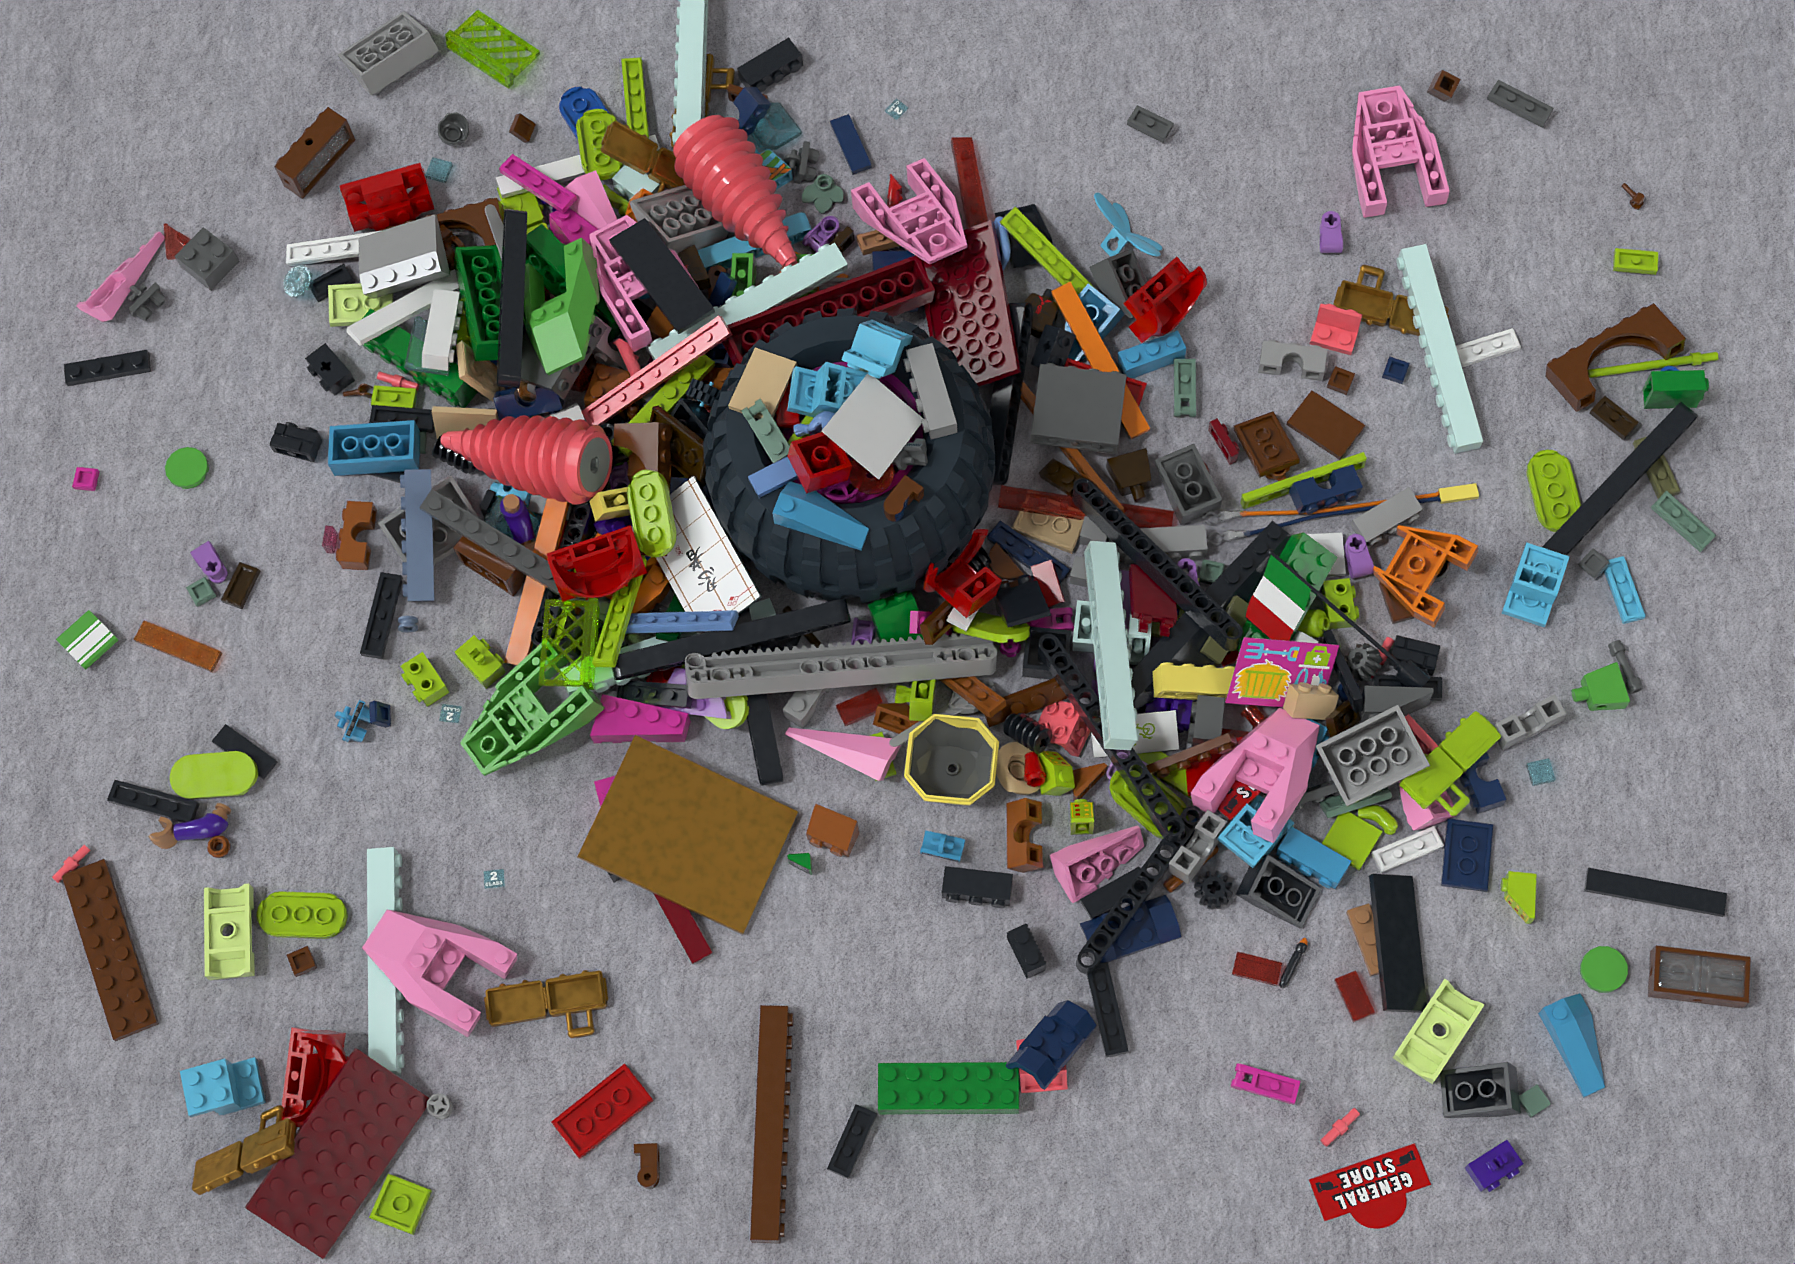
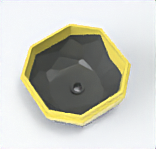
(948, 743)

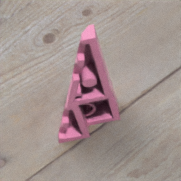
(591, 200)
(114, 290)
(864, 753)

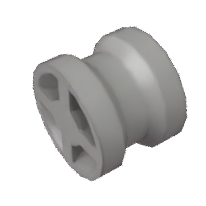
(435, 1104)

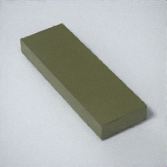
(1660, 475)
(1237, 610)

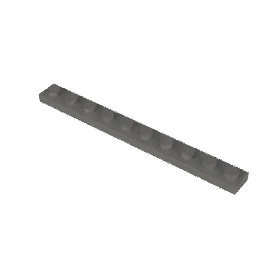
(497, 543)

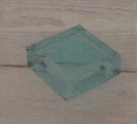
(439, 170)
(1540, 772)

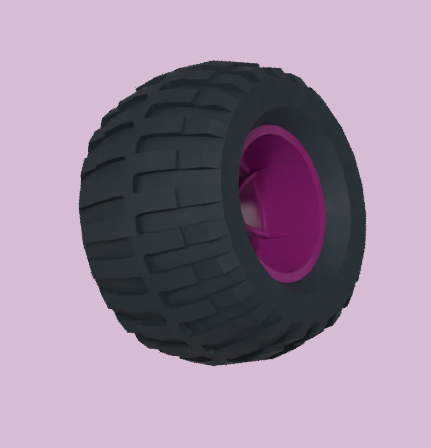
(894, 552)

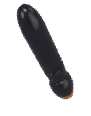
(1293, 962)

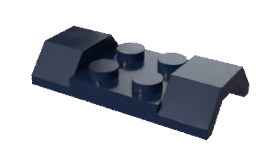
(1151, 926)
(1053, 1042)

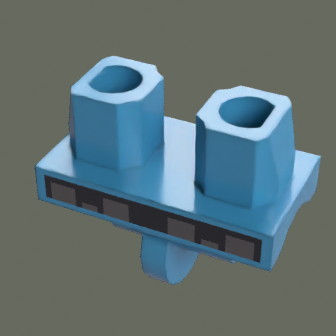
(353, 732)
(942, 846)

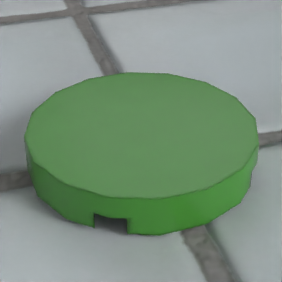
(186, 467)
(1603, 969)

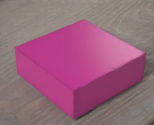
(85, 479)

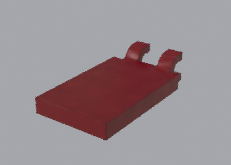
(1150, 602)

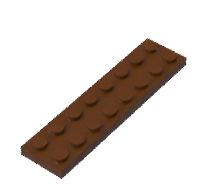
(110, 950)

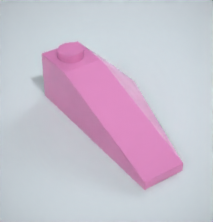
(1425, 818)
(1091, 861)

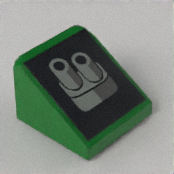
(801, 861)

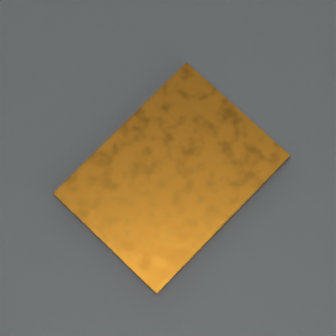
(688, 834)

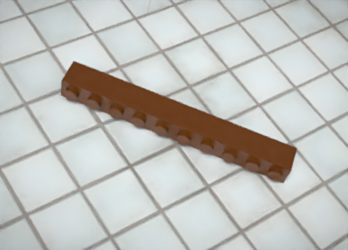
(770, 1124)

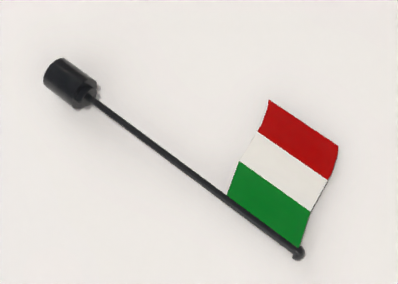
(1282, 601)

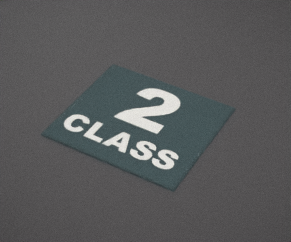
(896, 109)
(450, 713)
(494, 878)

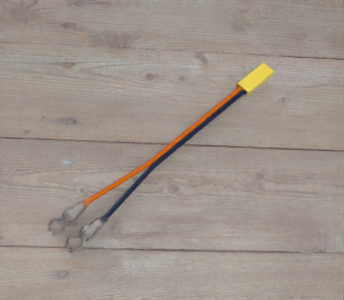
(1446, 495)

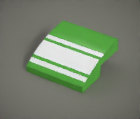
(87, 639)

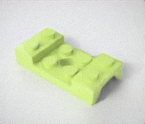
(232, 954)
(1427, 1052)

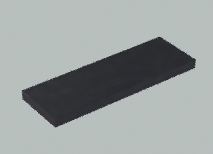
(662, 276)
(1397, 943)

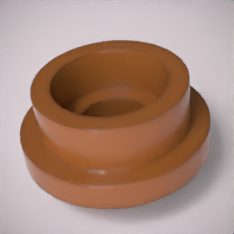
(212, 844)

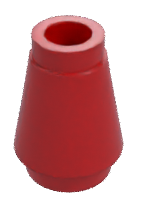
(1033, 770)

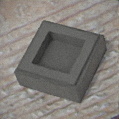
(1594, 564)

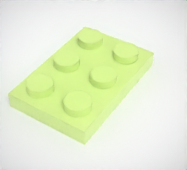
(350, 305)

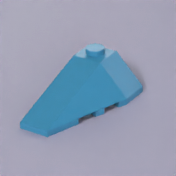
(1101, 312)
(818, 517)
(1574, 1036)

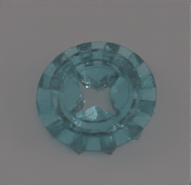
(295, 275)

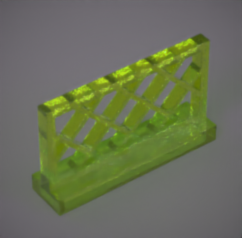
(478, 56)
(589, 643)

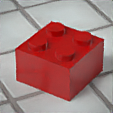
(818, 462)

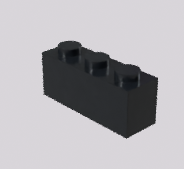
(771, 65)
(977, 886)

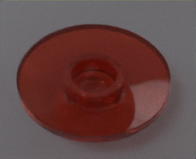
(870, 485)

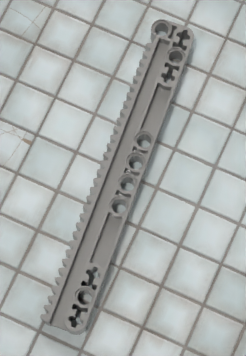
(837, 666)

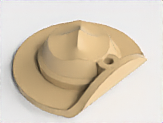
(1011, 769)

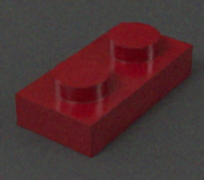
(1220, 435)

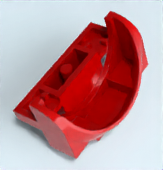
(387, 198)
(1165, 299)
(597, 565)
(310, 1071)

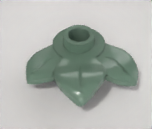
(822, 196)

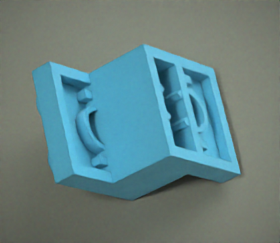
(876, 348)
(822, 389)
(1535, 584)
(1240, 838)
(222, 1087)

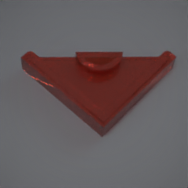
(173, 241)

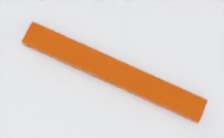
(1097, 353)
(533, 592)

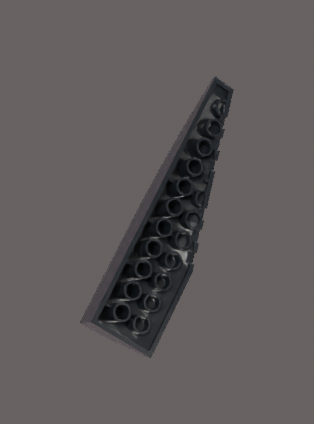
(1187, 636)

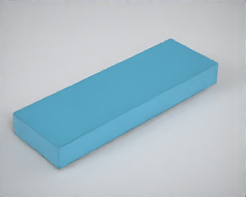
(1624, 591)

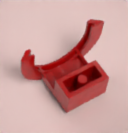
(961, 583)

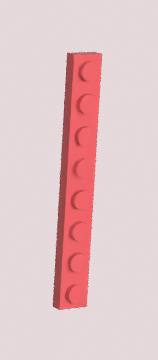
(657, 372)

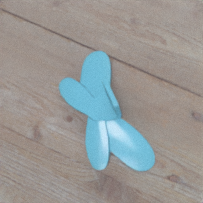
(1118, 218)

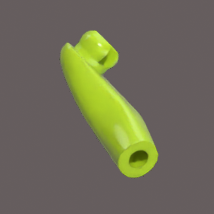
(616, 200)
(1380, 816)

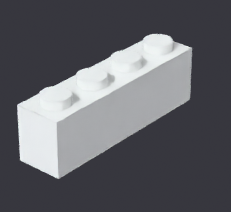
(441, 330)

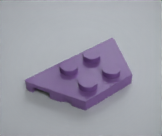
(704, 707)

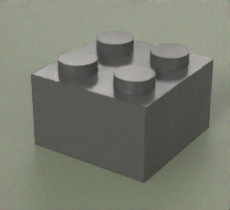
(207, 258)
(1207, 719)

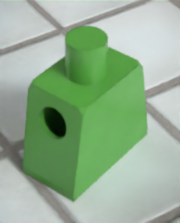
(1603, 689)

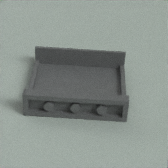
(560, 381)
(1078, 408)

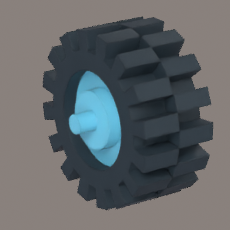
(703, 392)

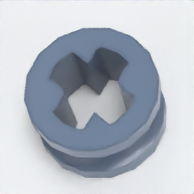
(407, 624)

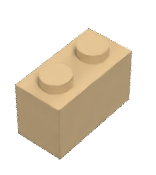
(1310, 701)

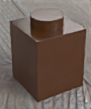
(1443, 85)

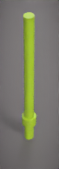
(1694, 359)

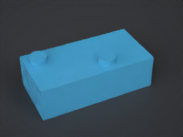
(374, 448)

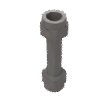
(1633, 683)

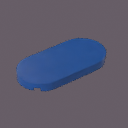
(575, 103)

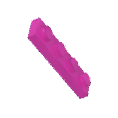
(537, 183)

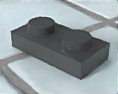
(1150, 123)

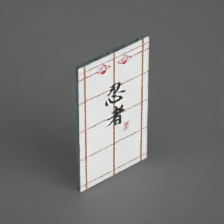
(704, 561)

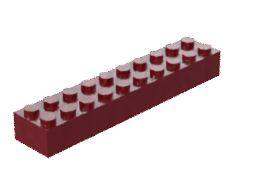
(886, 290)

